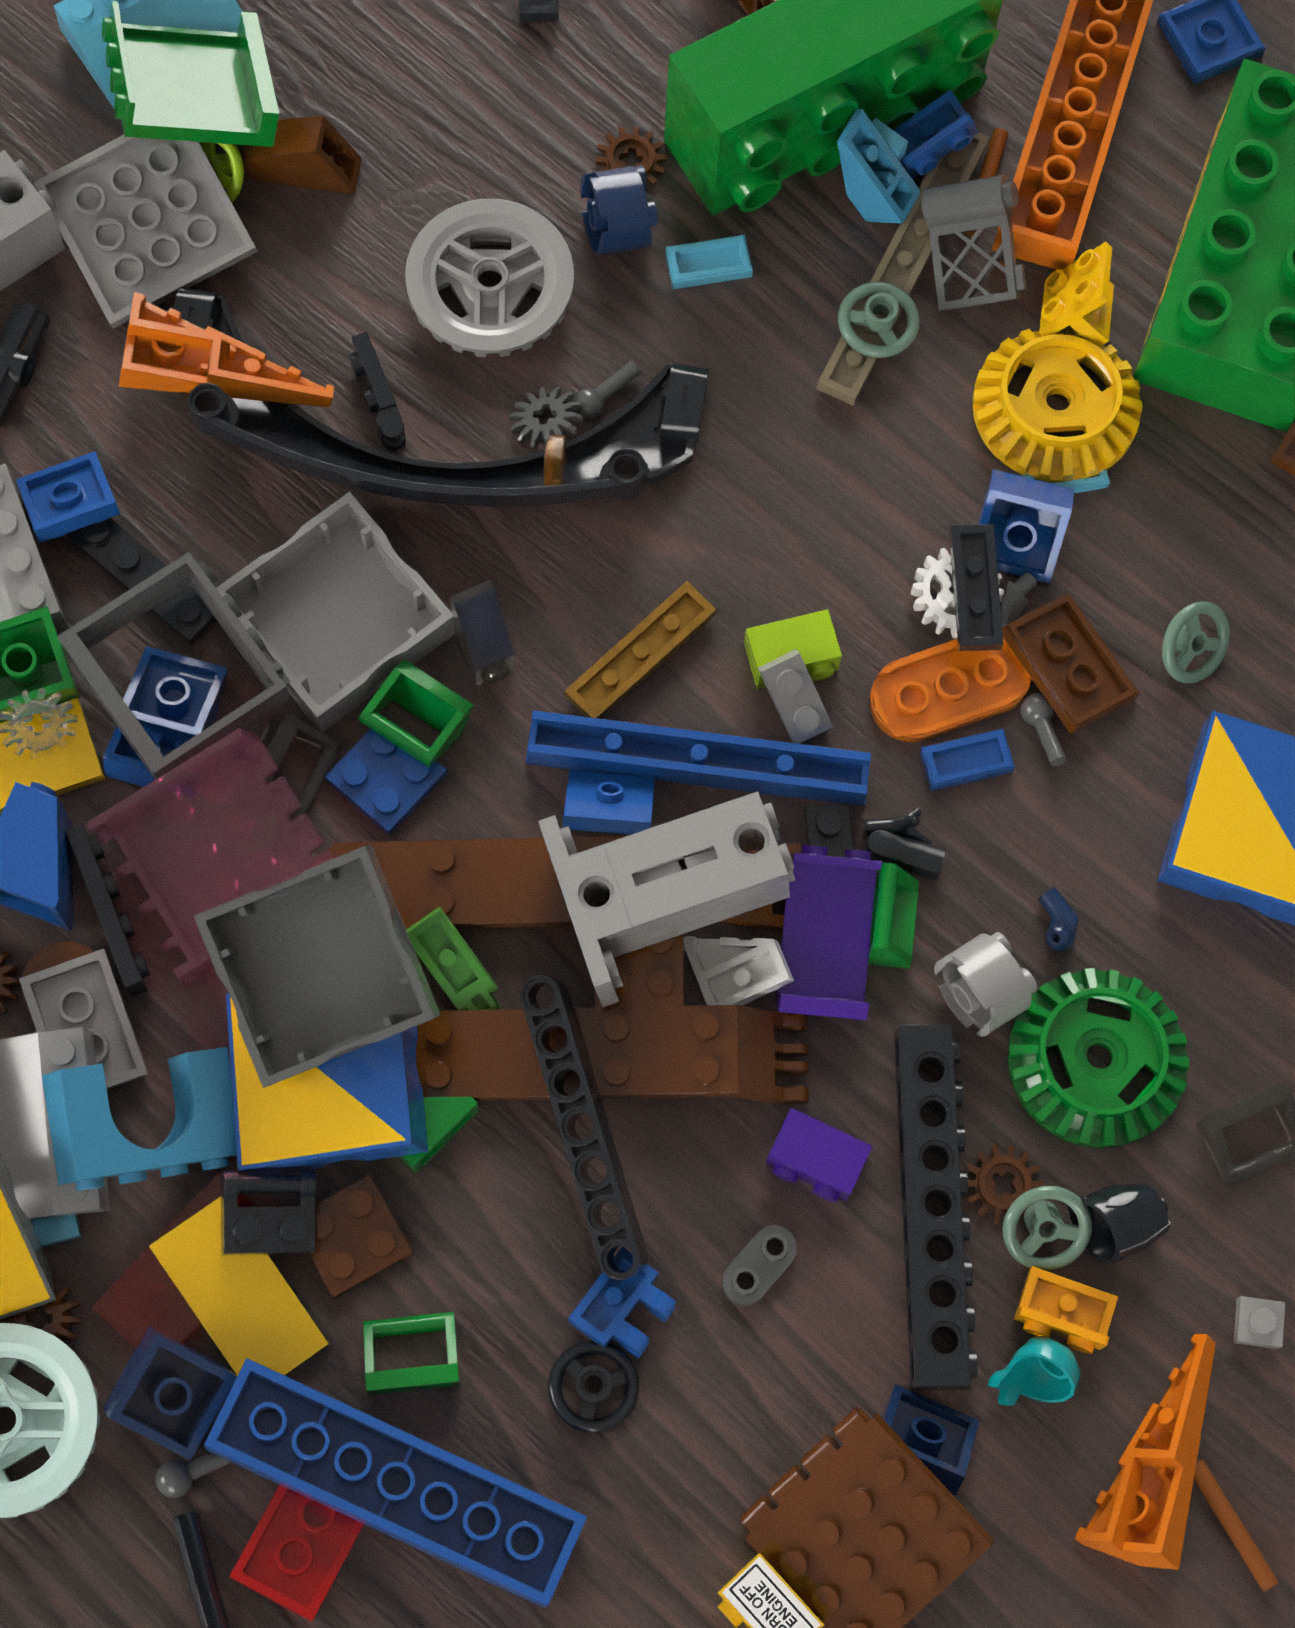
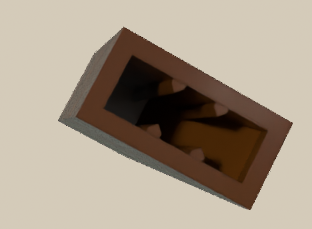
(305, 155)

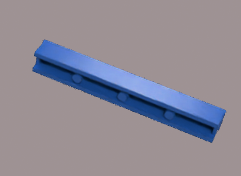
(699, 758)

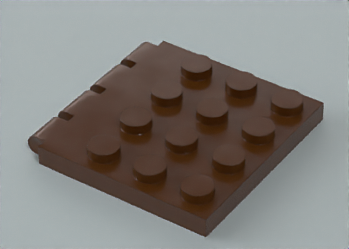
(866, 1531)

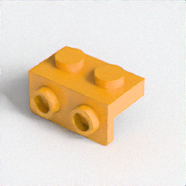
(1065, 1309)

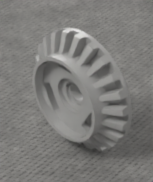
(444, 258)

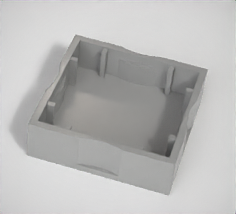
(338, 610)

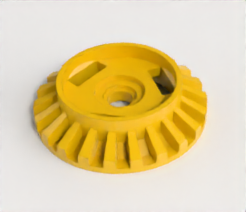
(1017, 425)

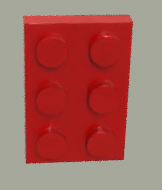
(296, 1552)

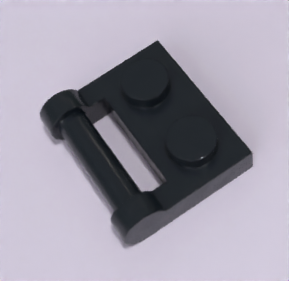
(268, 1228)

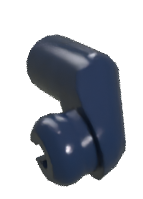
(1063, 920)

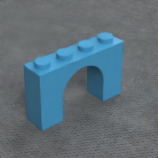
(92, 1148)

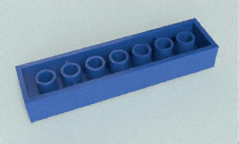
(395, 1483)

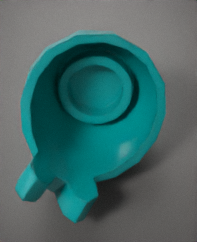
(1039, 1371)

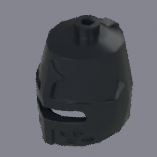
(1131, 1220)

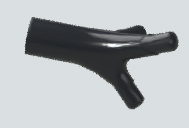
(899, 826)

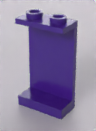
(828, 933)

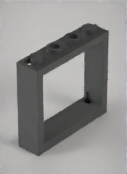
(136, 602)

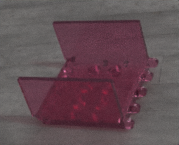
(210, 838)

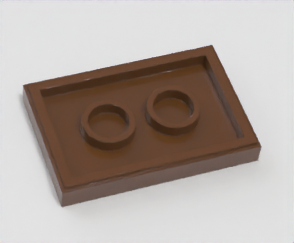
(1069, 663)

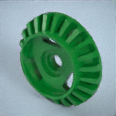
(1090, 1109)

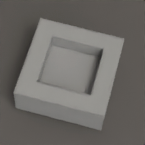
(1259, 1322)

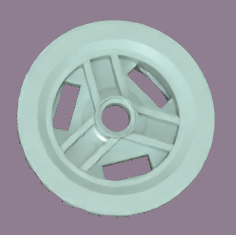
(61, 1422)

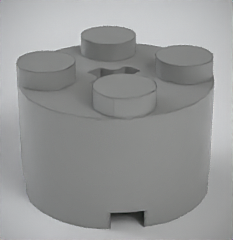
(985, 983)

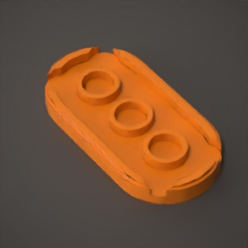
(945, 690)

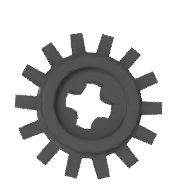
(531, 426)

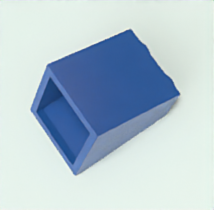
(36, 855)

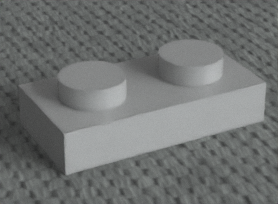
(795, 697)

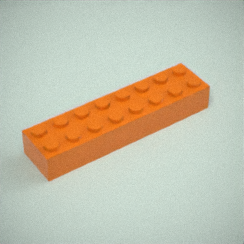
(1073, 127)

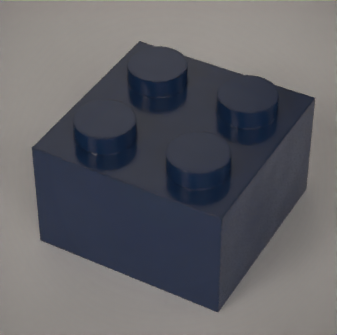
(169, 1393)

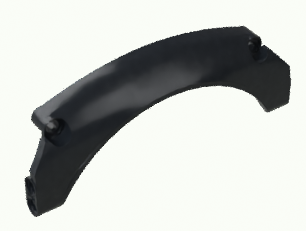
(642, 439)

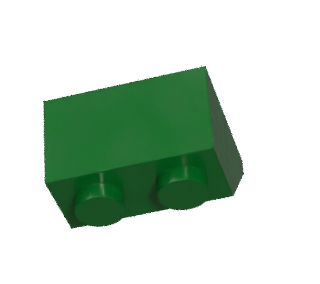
(33, 660)

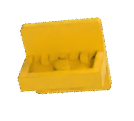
(1080, 297)

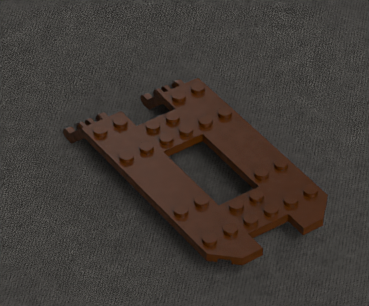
(635, 1047)

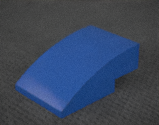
(172, 702)

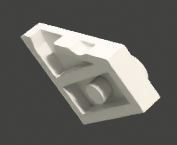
(737, 969)

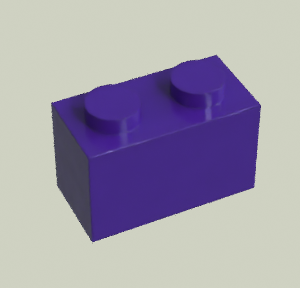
(818, 1156)

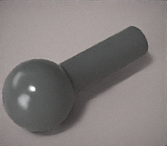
(593, 399)
(1038, 713)
(176, 1477)

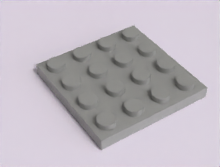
(145, 220)

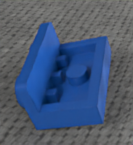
(935, 133)

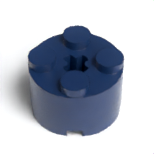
(617, 210)

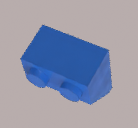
(1027, 523)

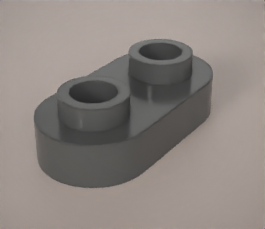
(760, 1265)

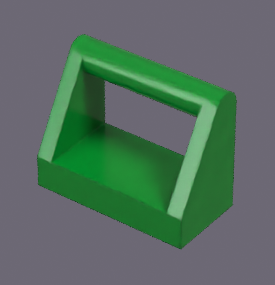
(427, 701)
(893, 917)
(417, 1377)

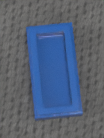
(967, 759)

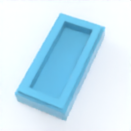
(708, 262)

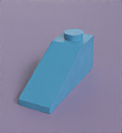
(873, 174)

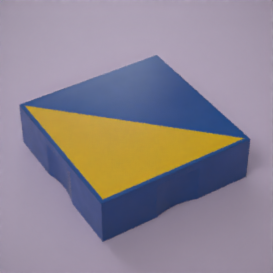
(1238, 819)
(345, 1109)

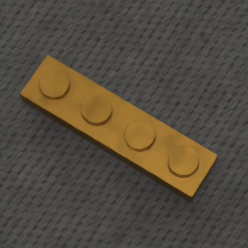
(640, 652)

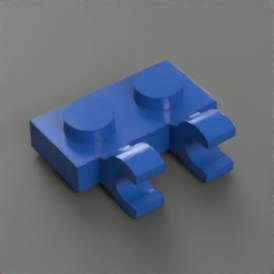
(611, 1301)

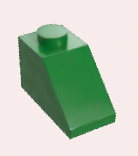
(443, 1121)

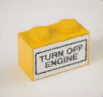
(764, 1599)

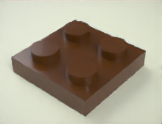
(356, 1237)

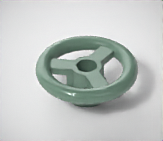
(883, 301)
(1187, 640)
(1039, 1212)

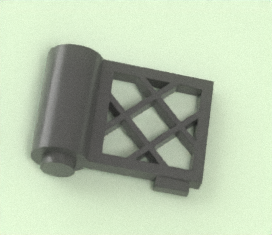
(968, 208)

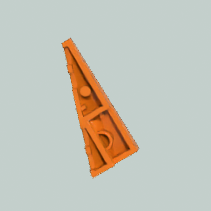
(177, 356)
(1149, 1501)

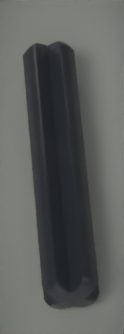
(200, 1571)

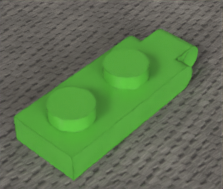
(453, 963)

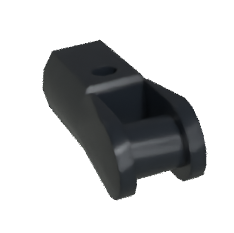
(906, 853)

